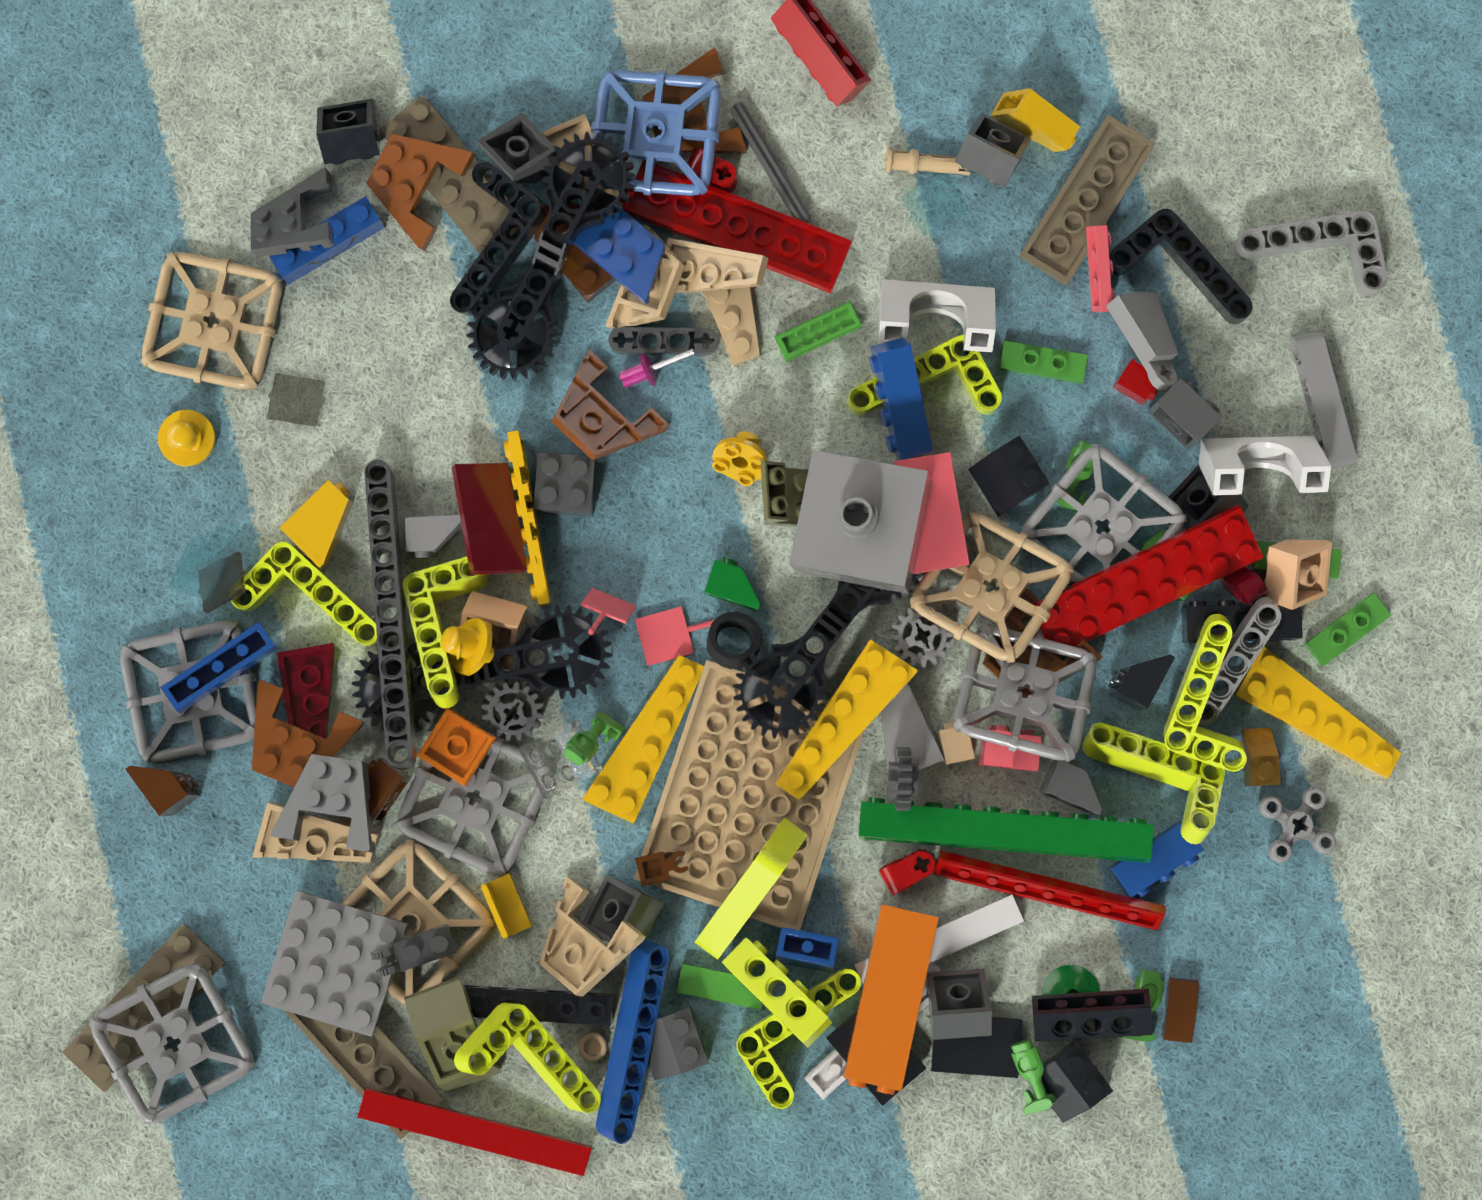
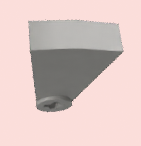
(1148, 334)
(906, 727)

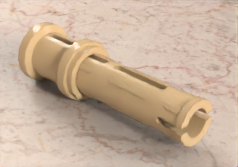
(914, 161)

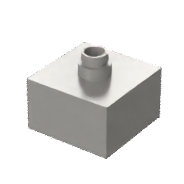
(860, 521)

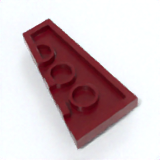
(308, 684)

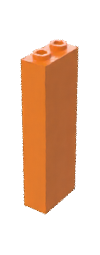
(890, 999)

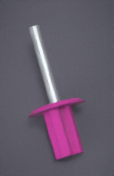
(647, 369)

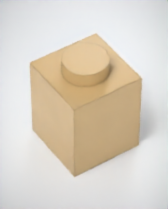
(954, 745)

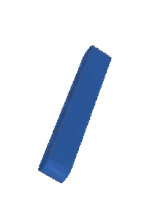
(632, 1041)

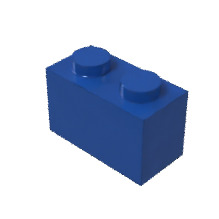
(807, 950)

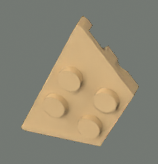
(631, 311)

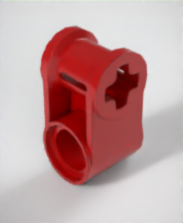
(719, 170)
(901, 872)

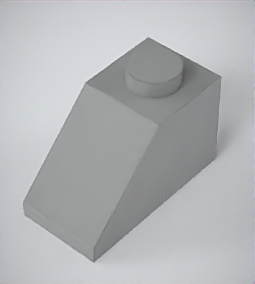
(429, 534)

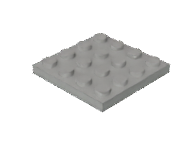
(327, 964)

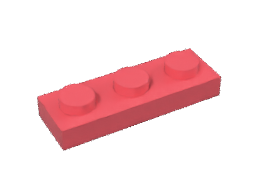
(1099, 267)

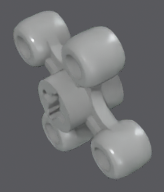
(1308, 831)

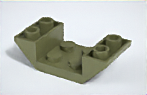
(782, 493)
(441, 1026)

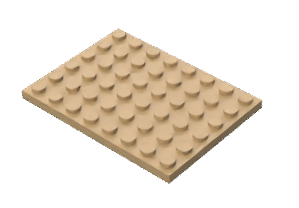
(727, 804)

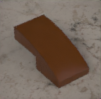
(1180, 1010)

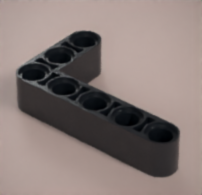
(500, 240)
(1185, 261)

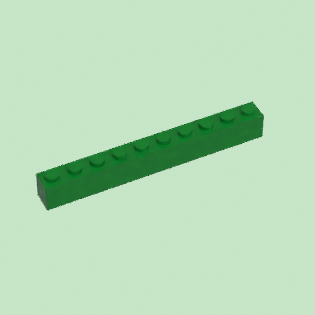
(1007, 831)

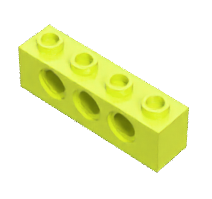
(805, 1028)

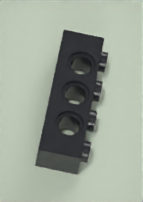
(1196, 613)
(1092, 1015)

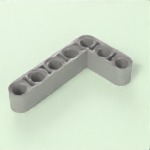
(1320, 238)

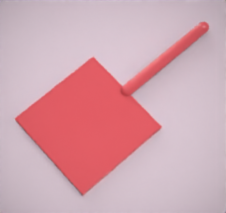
(607, 606)
(666, 635)

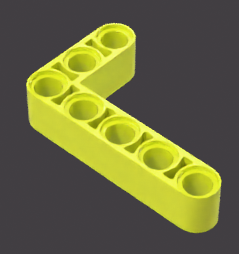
(927, 374)
(312, 588)
(432, 626)
(1198, 698)
(1164, 769)
(751, 888)
(766, 1041)
(534, 1052)

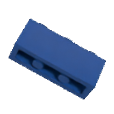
(1168, 853)

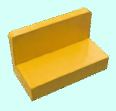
(506, 906)

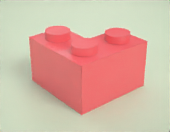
(1000, 757)

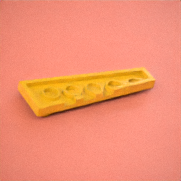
(530, 535)
(856, 703)
(1300, 704)
(636, 760)

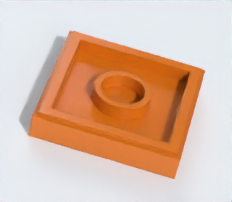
(456, 746)

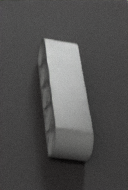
(1323, 398)
(1248, 651)

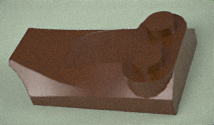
(581, 270)

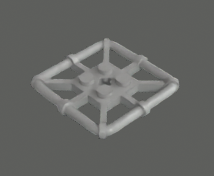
(1103, 506)
(207, 707)
(1035, 708)
(479, 817)
(169, 1062)

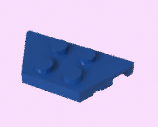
(624, 252)

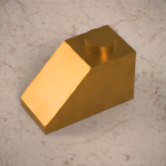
(1262, 757)

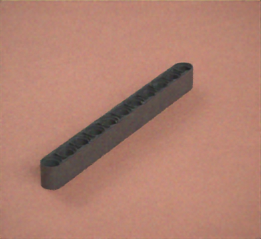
(395, 626)

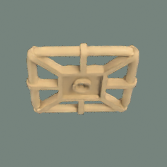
(222, 336)
(996, 604)
(413, 902)

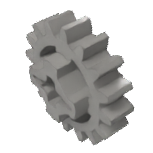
(929, 652)

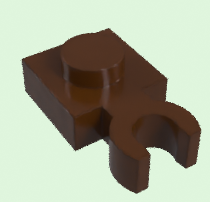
(655, 868)

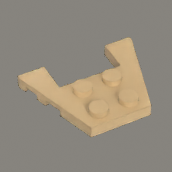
(576, 953)

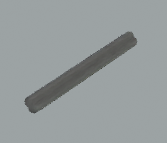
(769, 162)

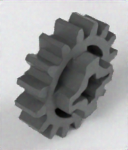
(520, 716)
(903, 779)

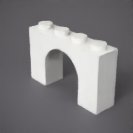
(967, 304)
(1297, 456)

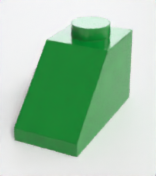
(731, 585)

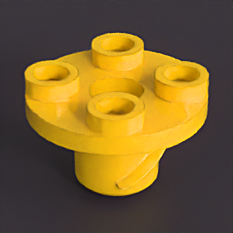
(186, 438)
(739, 458)
(468, 645)

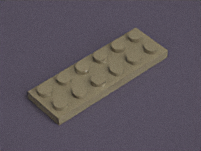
(1086, 199)
(466, 203)
(178, 951)
(369, 1062)

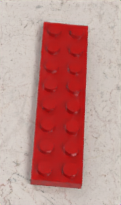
(744, 226)
(1152, 578)

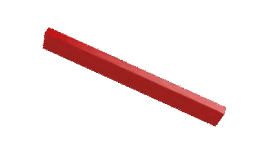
(1049, 890)
(474, 1131)

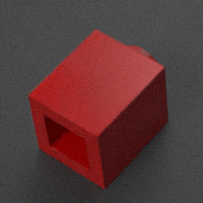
(1135, 383)

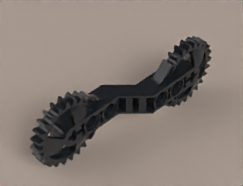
(551, 255)
(827, 629)
(556, 679)

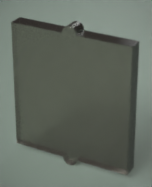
(295, 400)
(230, 585)

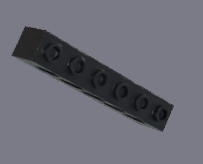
(545, 1004)

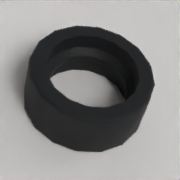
(741, 621)

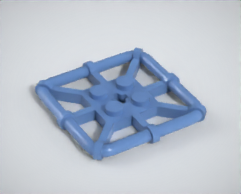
(669, 119)

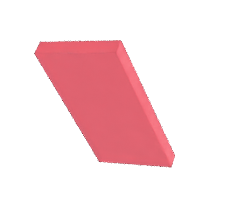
(942, 534)

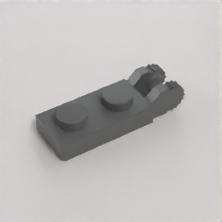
(416, 950)

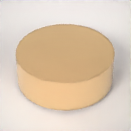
(592, 1046)

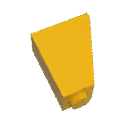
(1037, 119)
(320, 522)

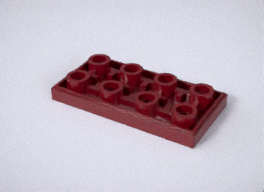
(489, 518)

